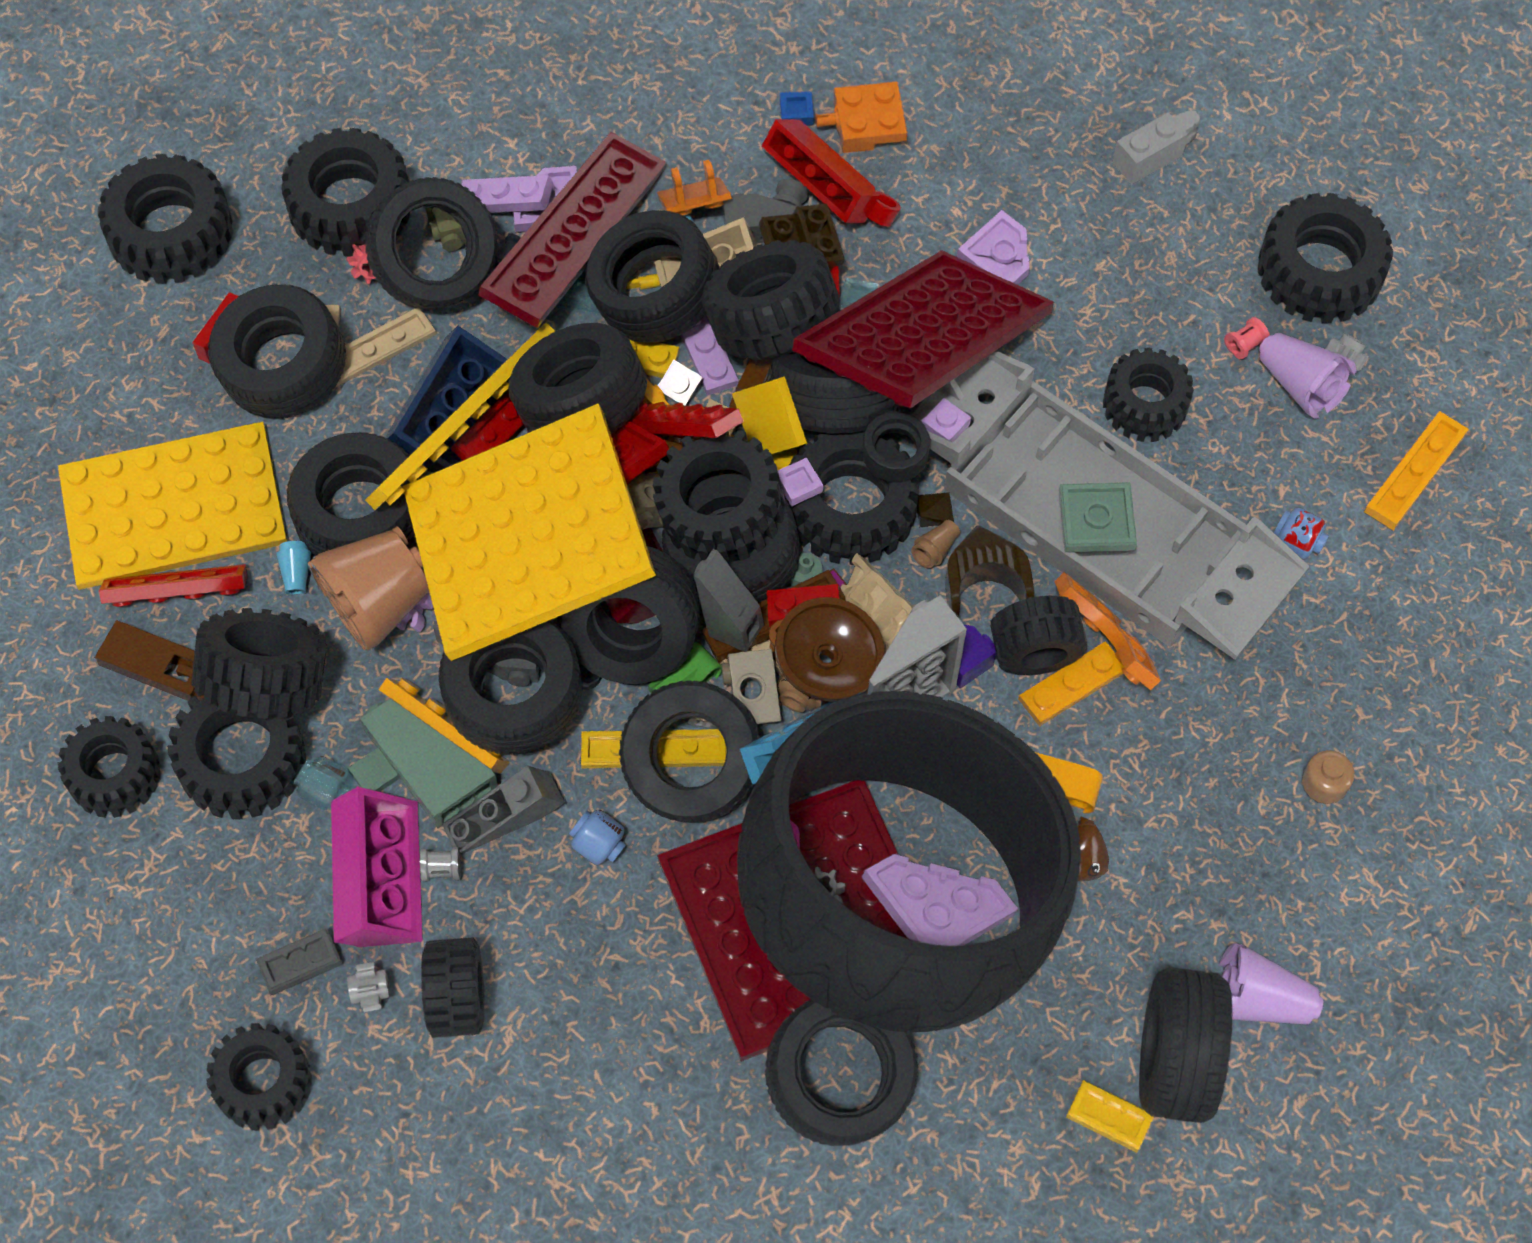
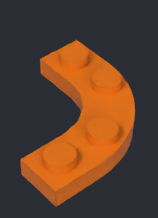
(1129, 651)

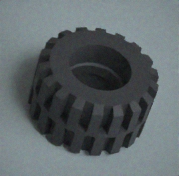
(1143, 416)
(1038, 635)
(120, 790)
(452, 987)
(276, 1101)

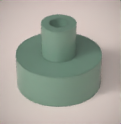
(807, 568)

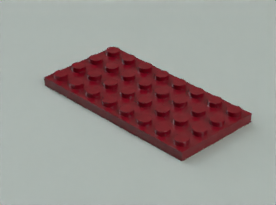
(923, 328)

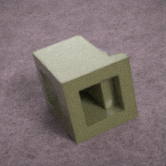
(446, 229)

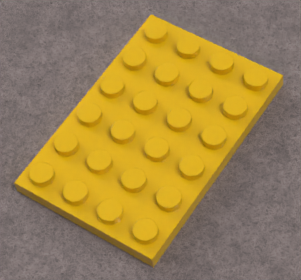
(171, 505)

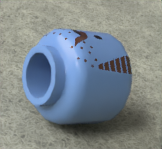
(597, 837)

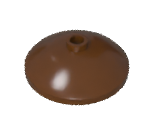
(834, 630)

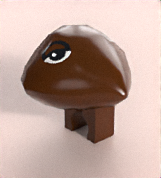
(1093, 851)

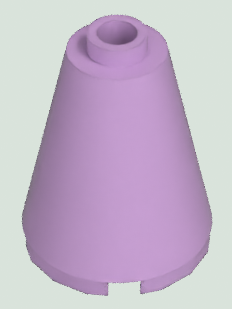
(1307, 372)
(1266, 990)

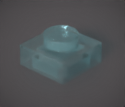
(854, 290)

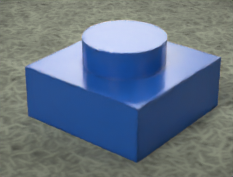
(797, 106)

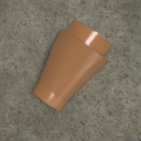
(934, 545)

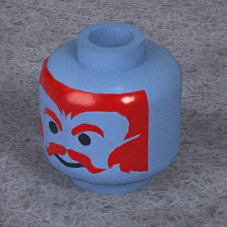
(1302, 532)

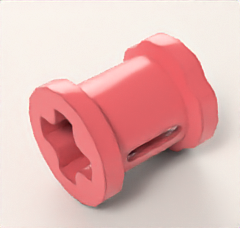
(1246, 338)

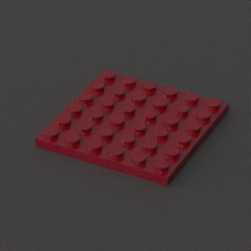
(837, 833)

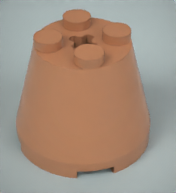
(371, 584)

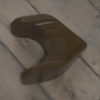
(987, 558)

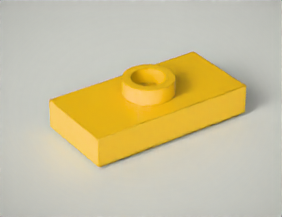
(1110, 1116)

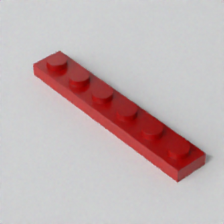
(686, 420)

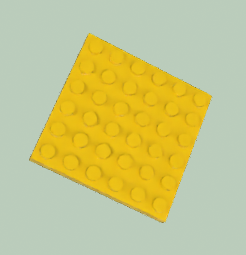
(526, 532)

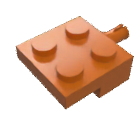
(866, 116)

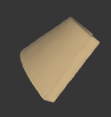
(877, 598)

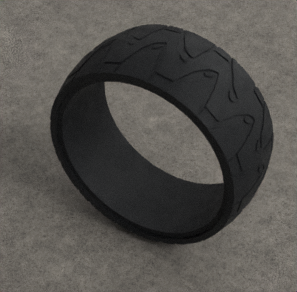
(965, 764)

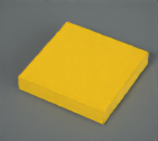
(770, 415)

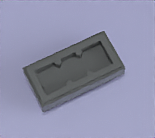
(298, 961)

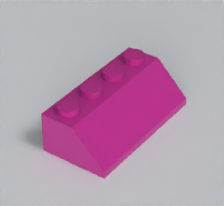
(375, 869)

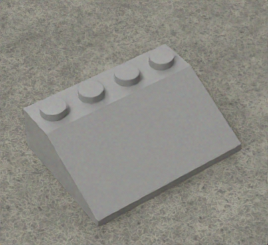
(924, 652)

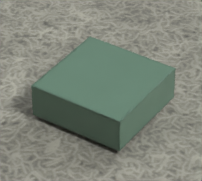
(374, 771)

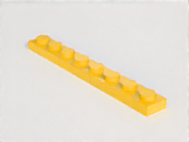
(453, 427)

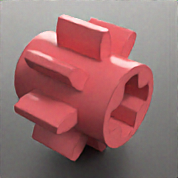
(357, 260)

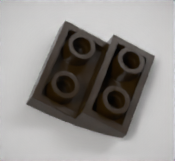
(808, 225)

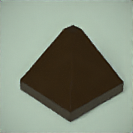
(934, 509)

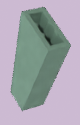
(429, 764)

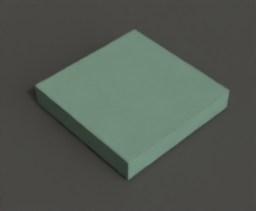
(1097, 517)

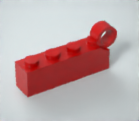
(828, 174)

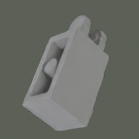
(1154, 145)

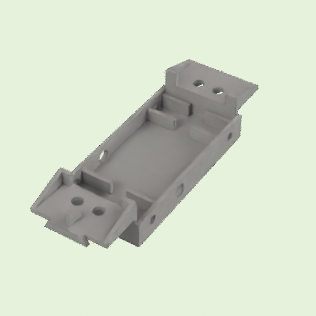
(1184, 555)

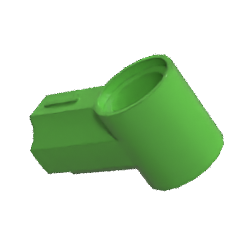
(697, 667)

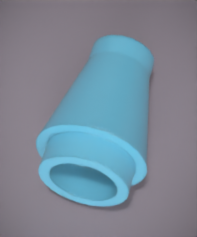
(293, 564)

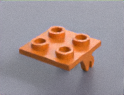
(705, 193)

